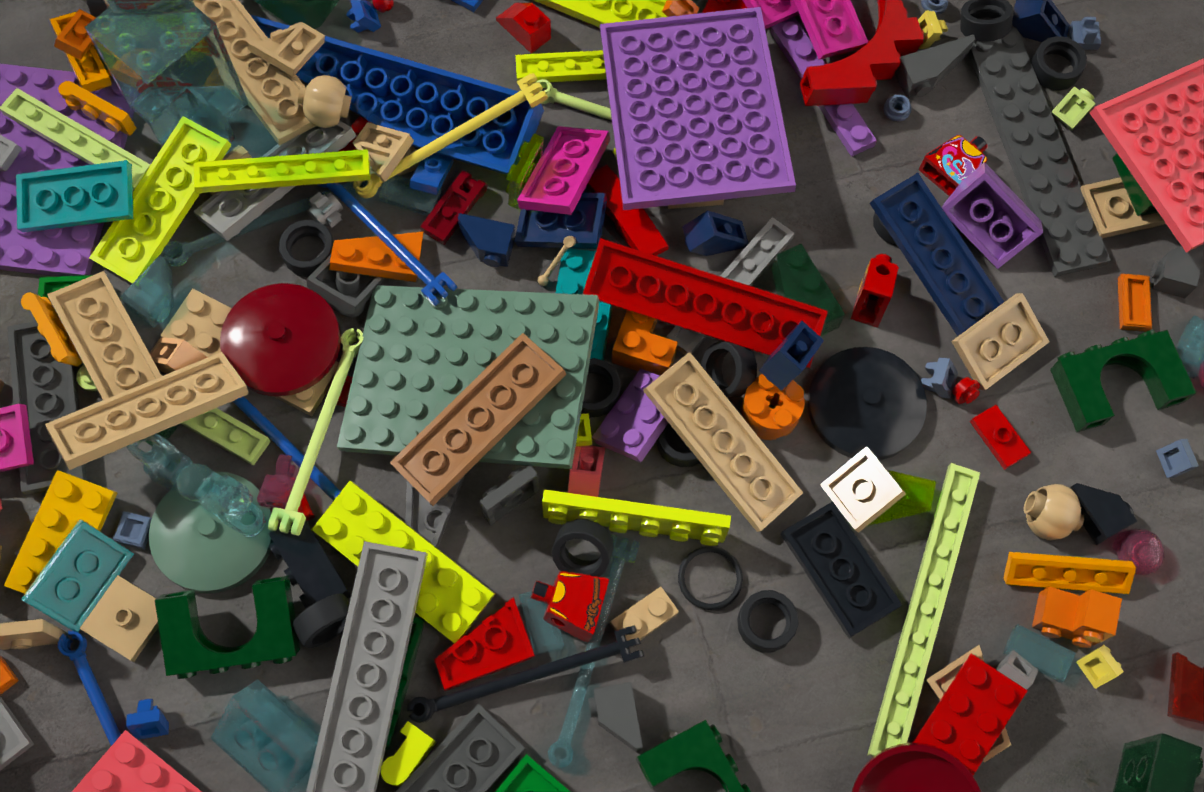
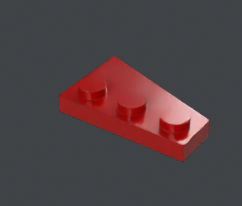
(487, 649)

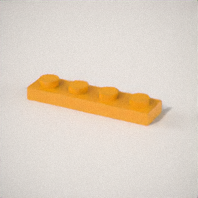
(90, 68)
(1069, 572)

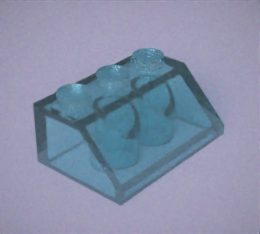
(266, 738)

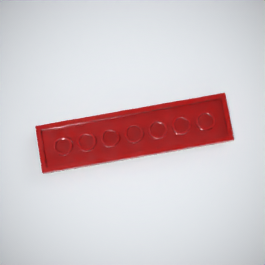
(696, 299)

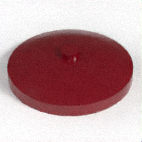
(281, 339)
(914, 769)

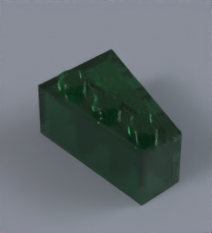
(800, 280)

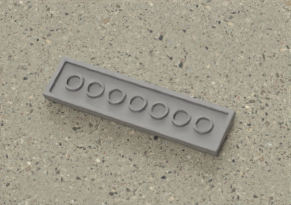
(368, 670)

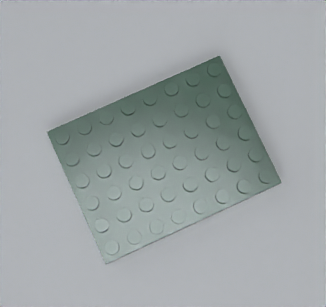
(426, 354)

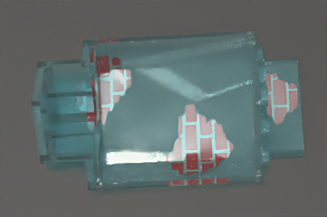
(169, 64)

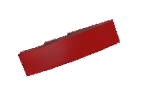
(631, 224)

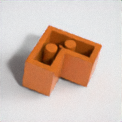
(640, 348)
(1080, 618)

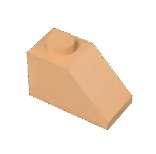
(174, 354)

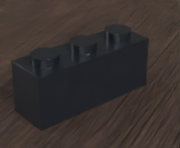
(307, 565)

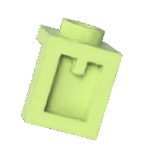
(1074, 107)

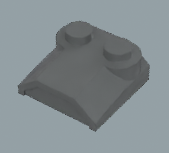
(343, 290)

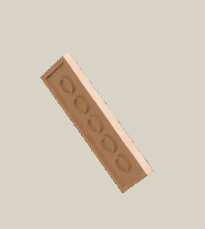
(478, 418)

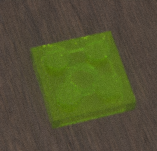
(520, 173)

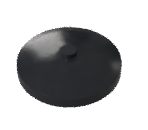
(867, 401)

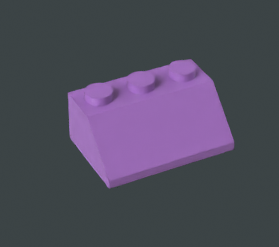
(992, 216)

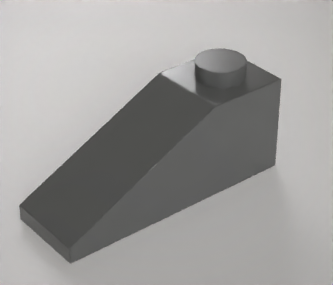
(927, 68)

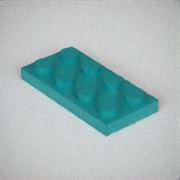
(74, 196)
(571, 280)

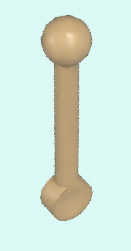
(568, 241)

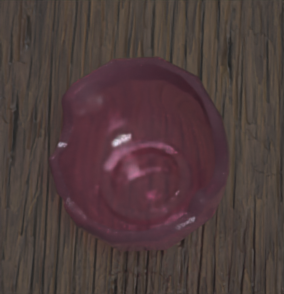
(1140, 547)

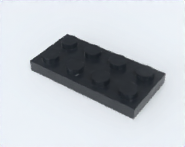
(841, 569)

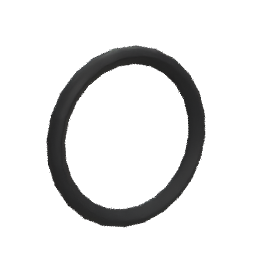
(706, 549)

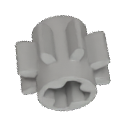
(325, 209)

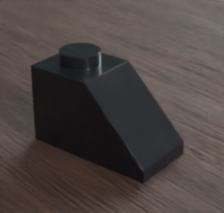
(1103, 512)

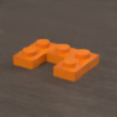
(74, 37)

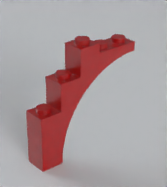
(856, 76)

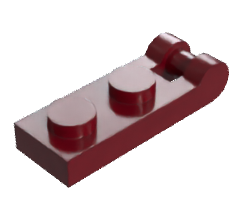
(444, 217)

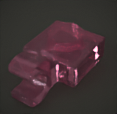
(278, 487)

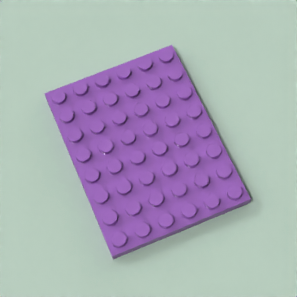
(695, 109)
(55, 250)

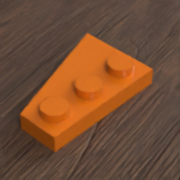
(374, 257)

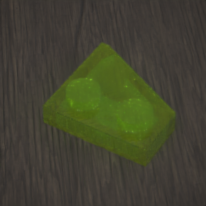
(916, 501)

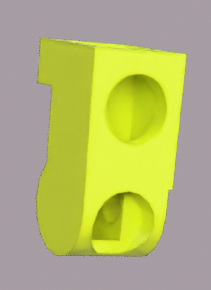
(408, 757)

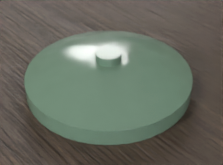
(200, 549)

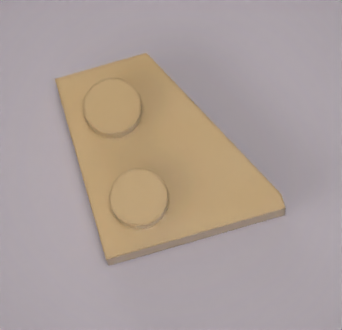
(289, 47)
(384, 146)

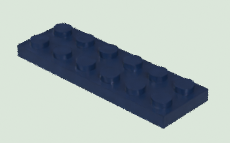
(937, 253)

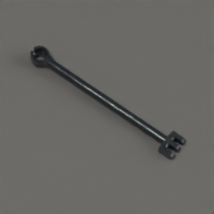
(621, 647)

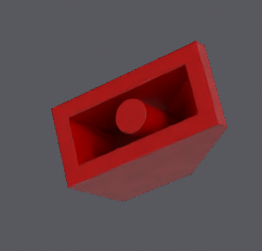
(526, 25)

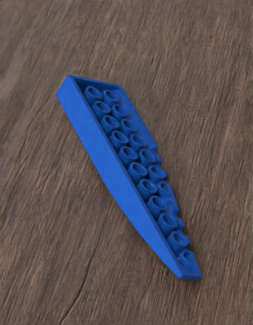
(423, 101)

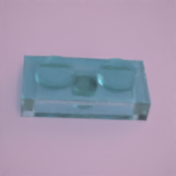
(1191, 346)

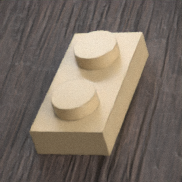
(646, 614)

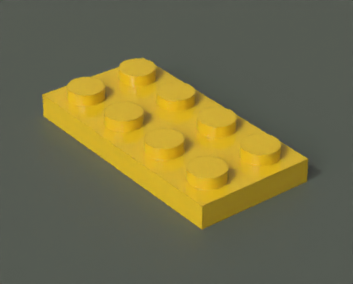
(62, 507)

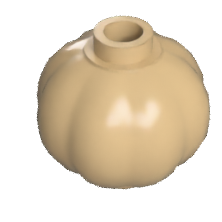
(324, 101)
(1053, 512)

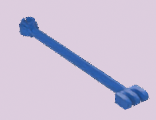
(433, 283)
(285, 445)
(90, 683)

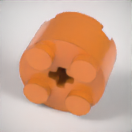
(770, 422)

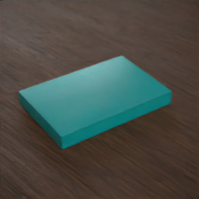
(77, 576)

